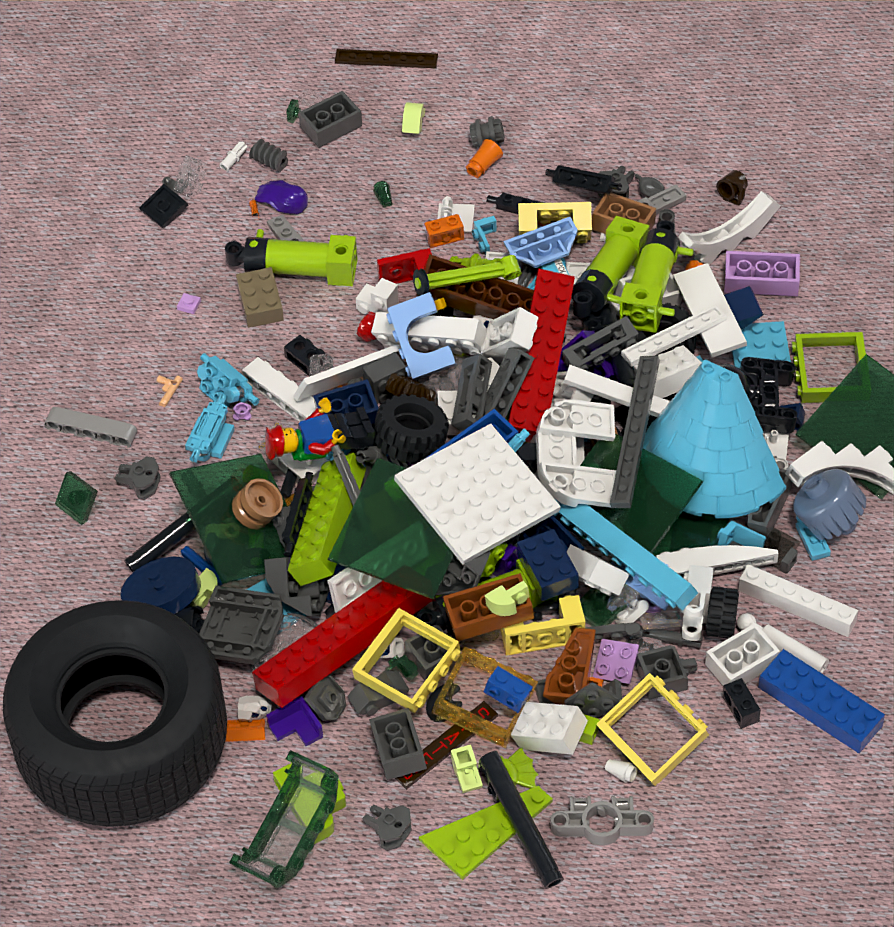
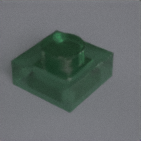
(293, 111)

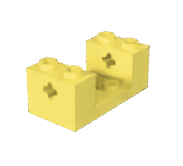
(546, 212)
(546, 634)

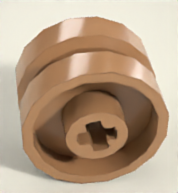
(257, 503)

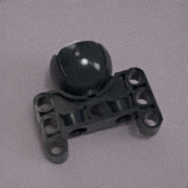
(761, 383)

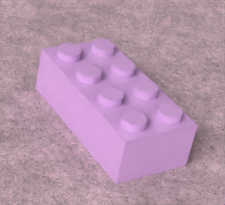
(762, 272)

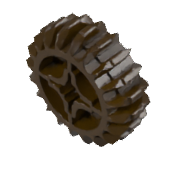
(401, 385)

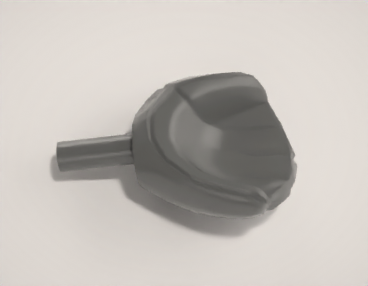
(649, 186)

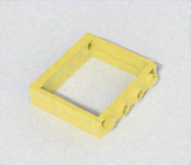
(381, 643)
(631, 699)

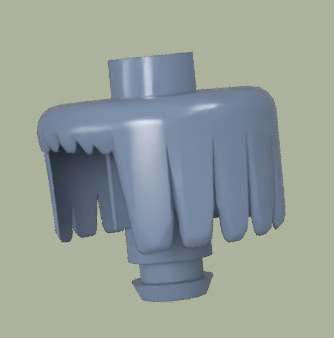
(830, 504)

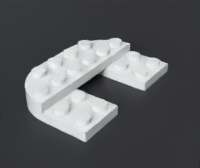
(557, 452)

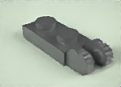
(617, 631)

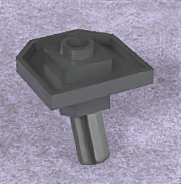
(326, 699)

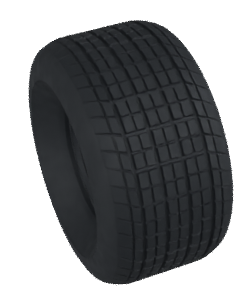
(130, 777)

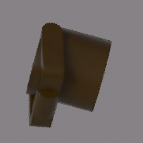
(731, 186)

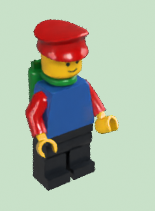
(320, 433)

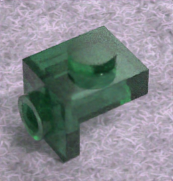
(406, 667)

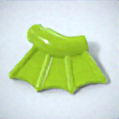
(521, 769)

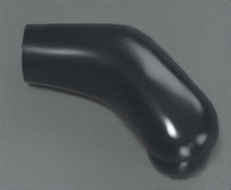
(545, 608)

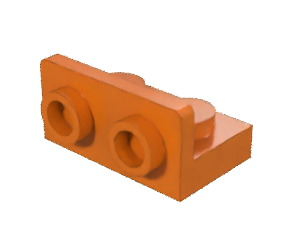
(444, 230)

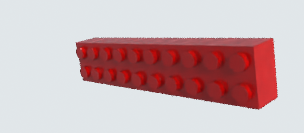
(551, 305)
(333, 642)

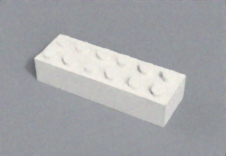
(435, 332)

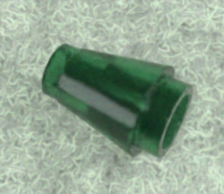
(383, 193)

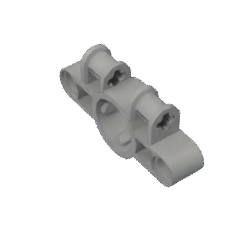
(621, 810)

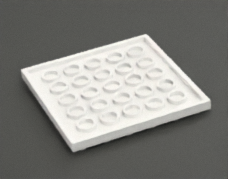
(477, 493)

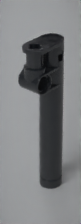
(596, 322)
(161, 542)
(505, 791)

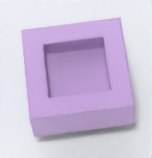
(188, 303)

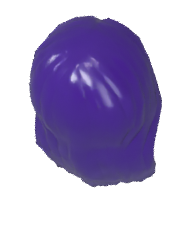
(283, 196)

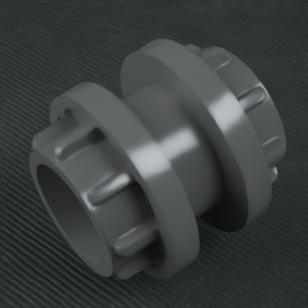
(490, 130)

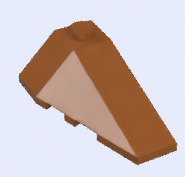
(572, 667)

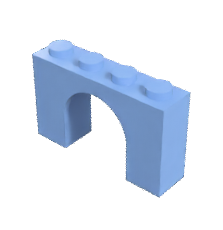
(402, 318)

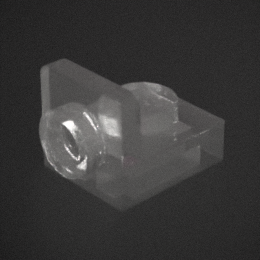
(627, 596)

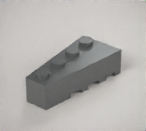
(766, 517)

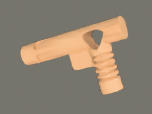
(169, 388)

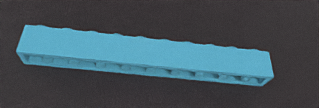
(628, 553)

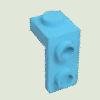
(481, 228)
(741, 535)

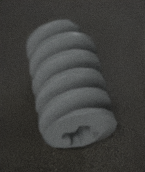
(269, 155)

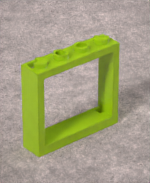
(819, 395)

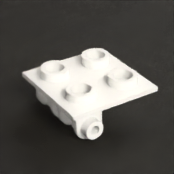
(465, 212)

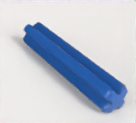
(199, 562)

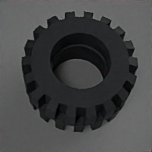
(722, 612)

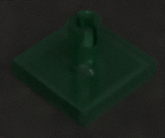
(76, 497)
(595, 609)

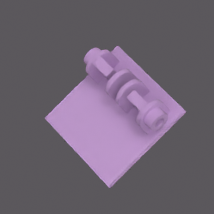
(616, 661)

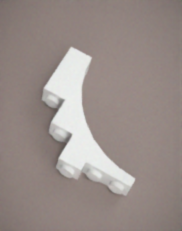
(728, 235)
(873, 467)

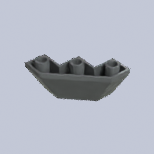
(462, 577)
(306, 598)

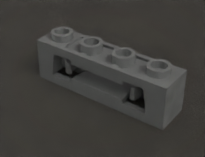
(624, 337)
(471, 391)

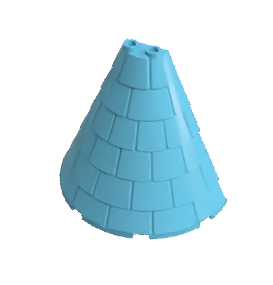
(718, 439)

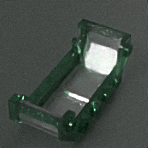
(291, 822)

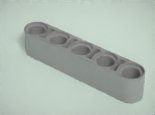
(90, 426)

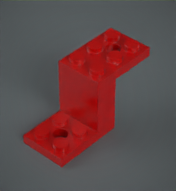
(405, 263)

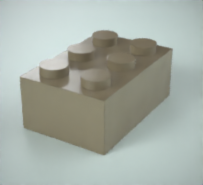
(259, 297)

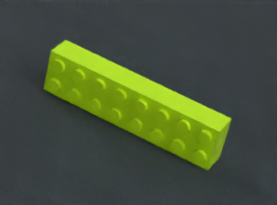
(323, 522)

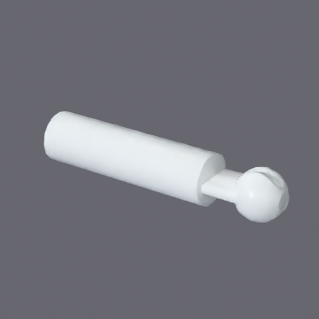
(785, 642)

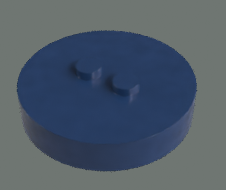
(163, 583)

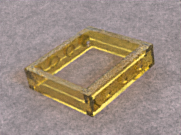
(467, 719)

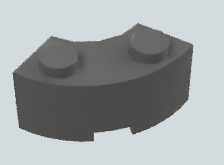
(370, 701)

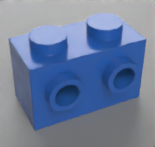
(508, 689)

